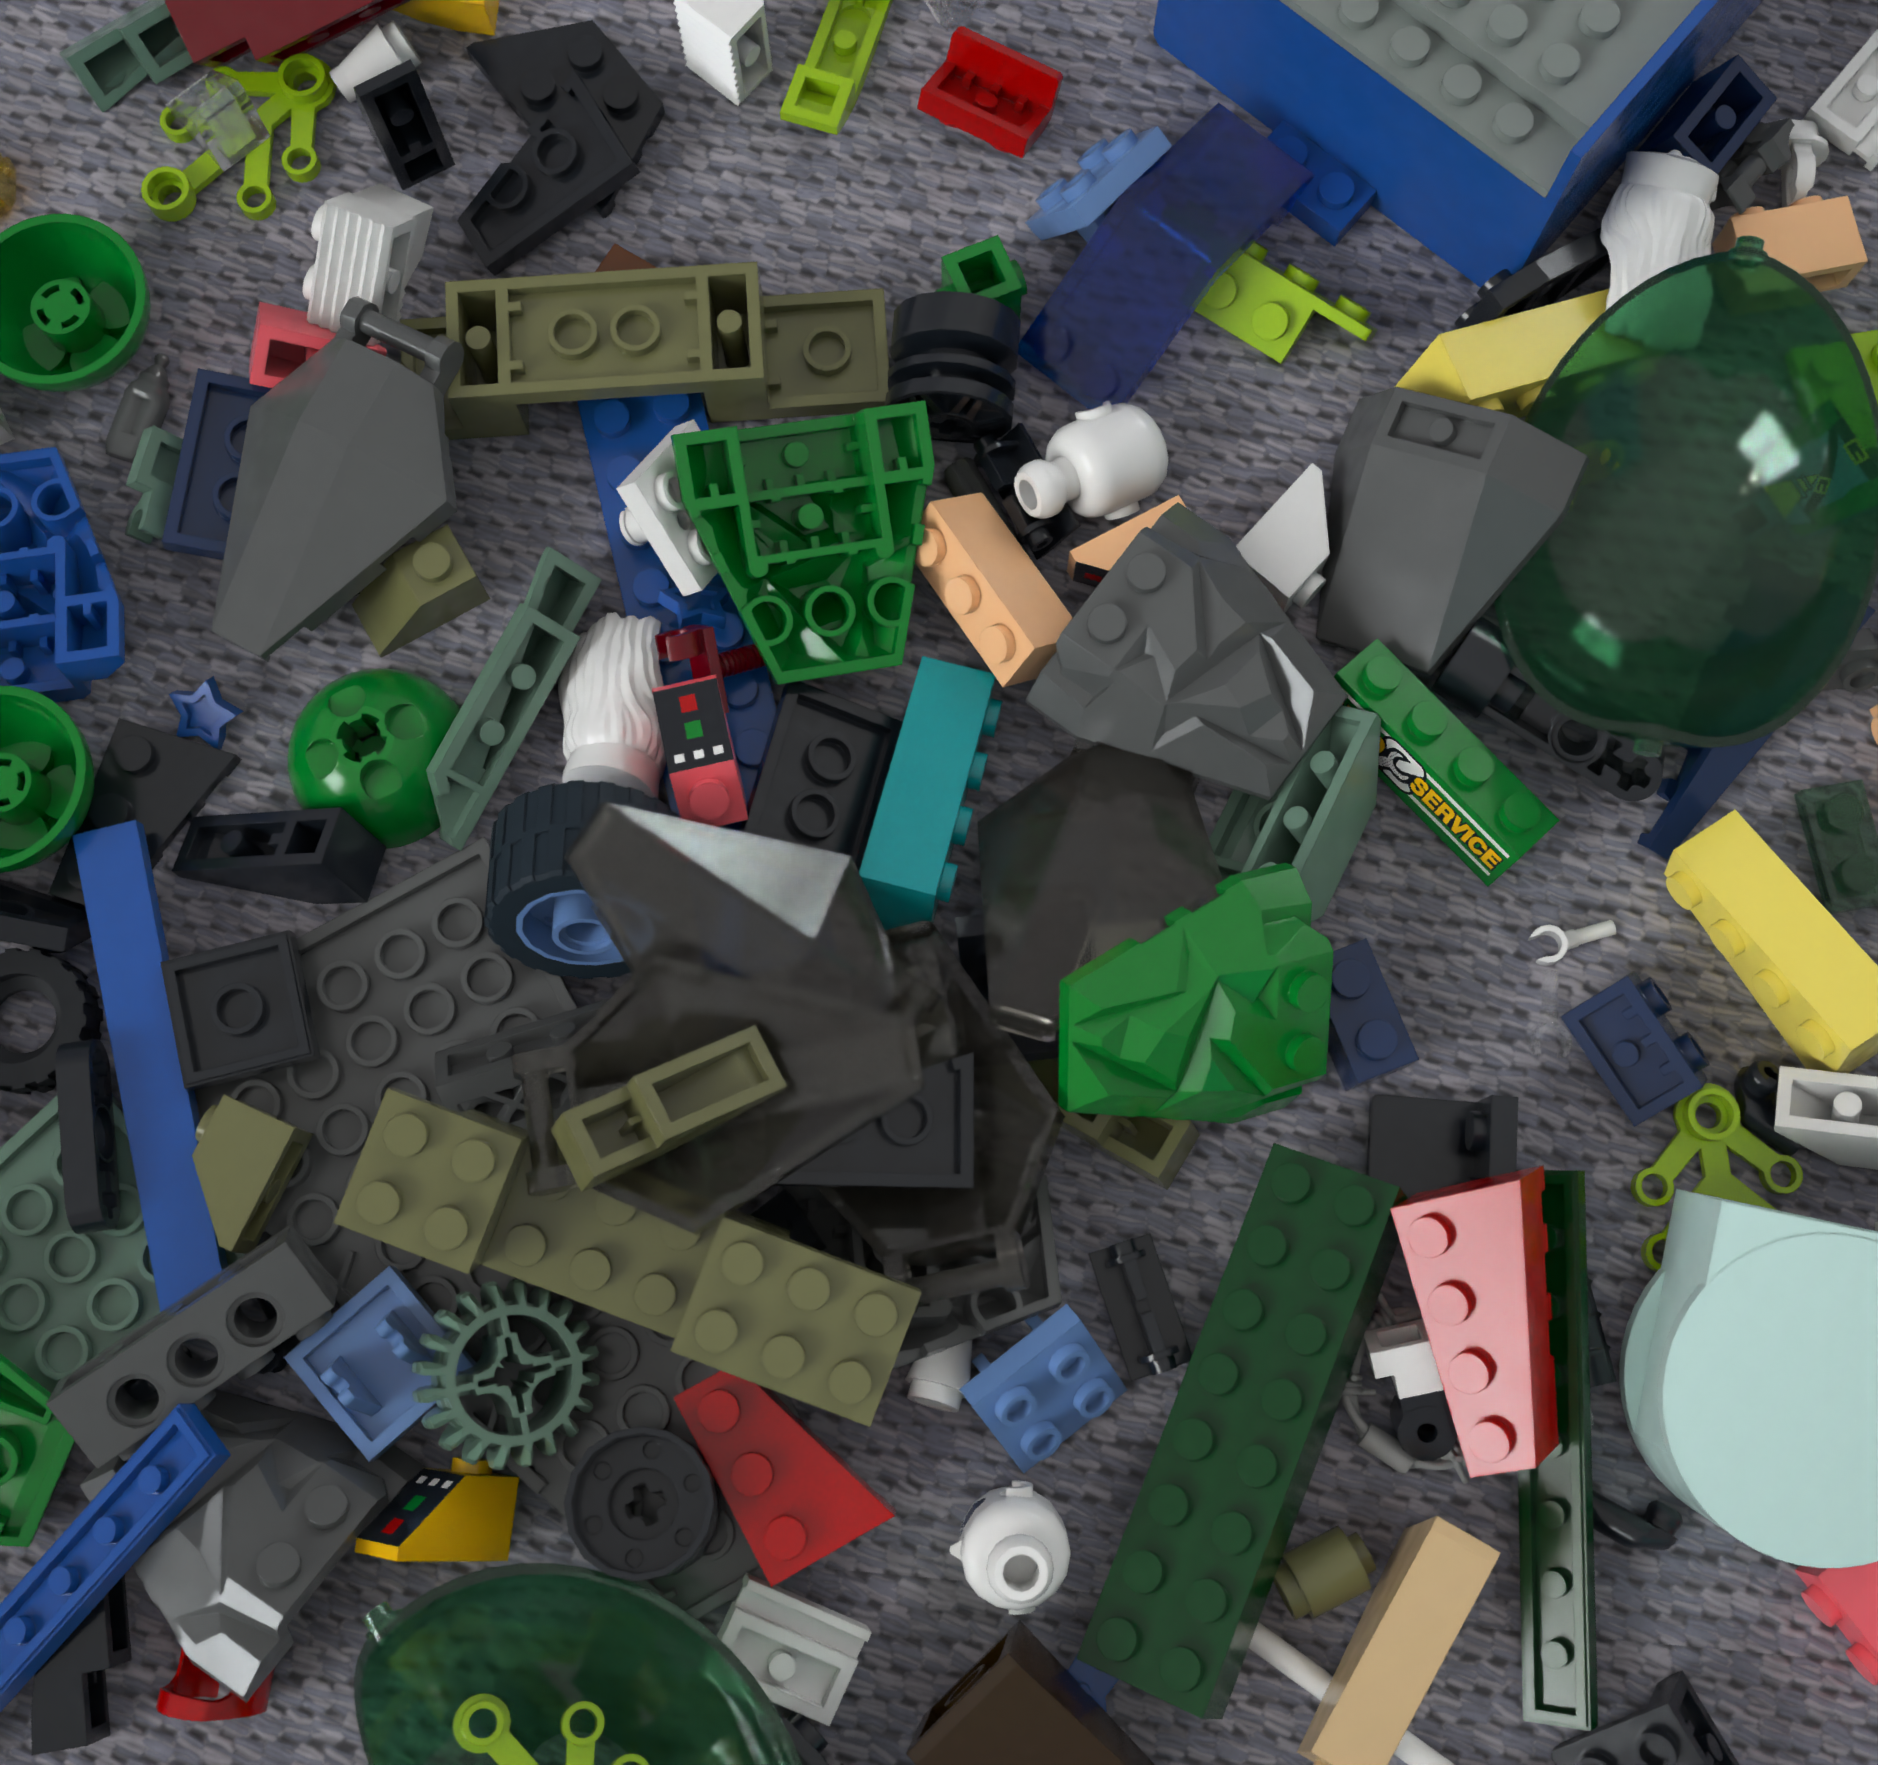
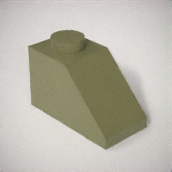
(419, 591)
(244, 1168)

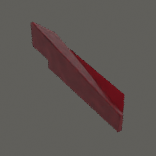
(272, 29)

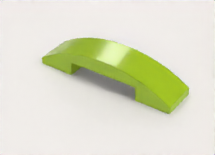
(836, 65)

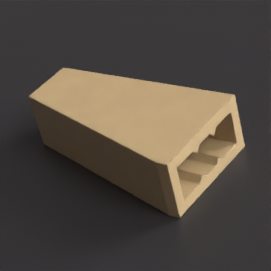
(1399, 1644)

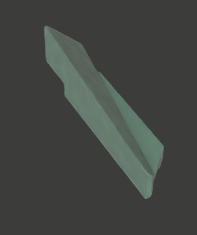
(126, 52)
(508, 694)

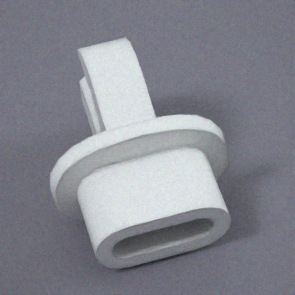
(1807, 153)

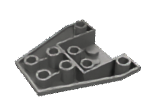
(1434, 520)

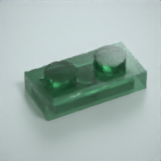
(1841, 844)

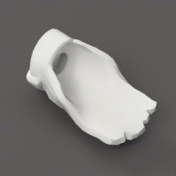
(1657, 218)
(611, 707)

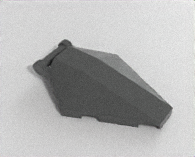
(335, 479)

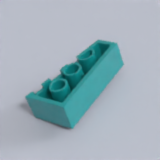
(926, 792)

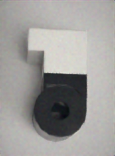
(1419, 1403)

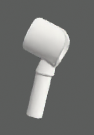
(1572, 938)

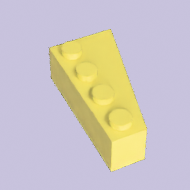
(1780, 944)

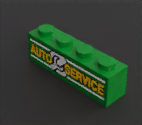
(1444, 767)

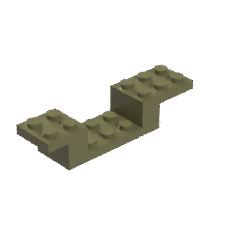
(656, 337)
(728, 1296)

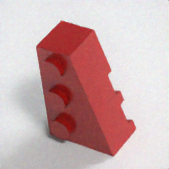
(778, 1475)

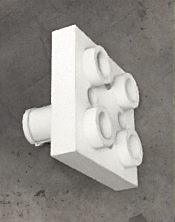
(658, 516)

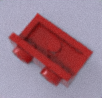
(992, 92)

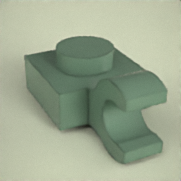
(154, 476)

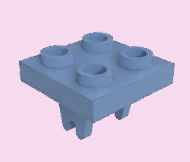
(1104, 177)
(365, 1360)
(1043, 1387)

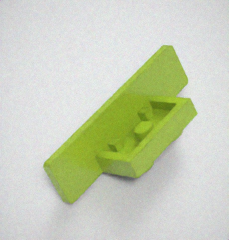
(1275, 306)

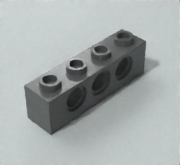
(112, 1423)

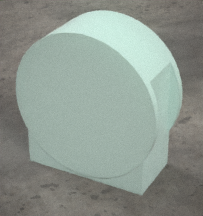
(1761, 1378)

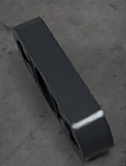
(87, 1136)

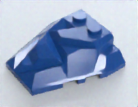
(56, 594)

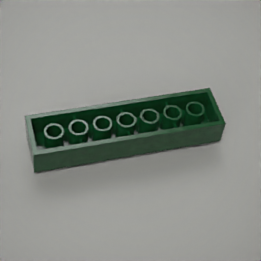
(1244, 1433)

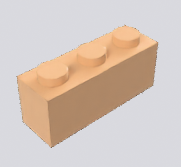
(990, 587)

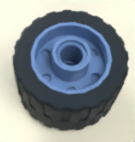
(532, 894)

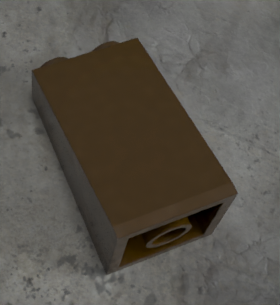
(1020, 1711)

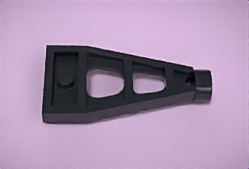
(1538, 282)

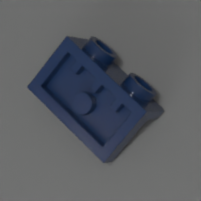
(1637, 1047)

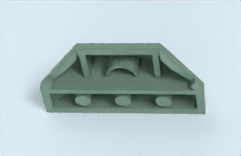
(1313, 815)

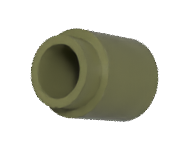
(1324, 1573)

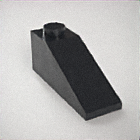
(404, 124)
(284, 854)

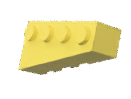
(1503, 359)

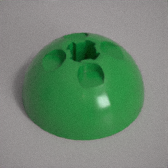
(69, 303)
(53, 760)
(390, 784)

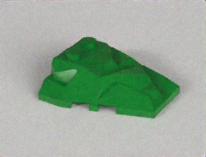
(815, 532)
(1206, 1015)

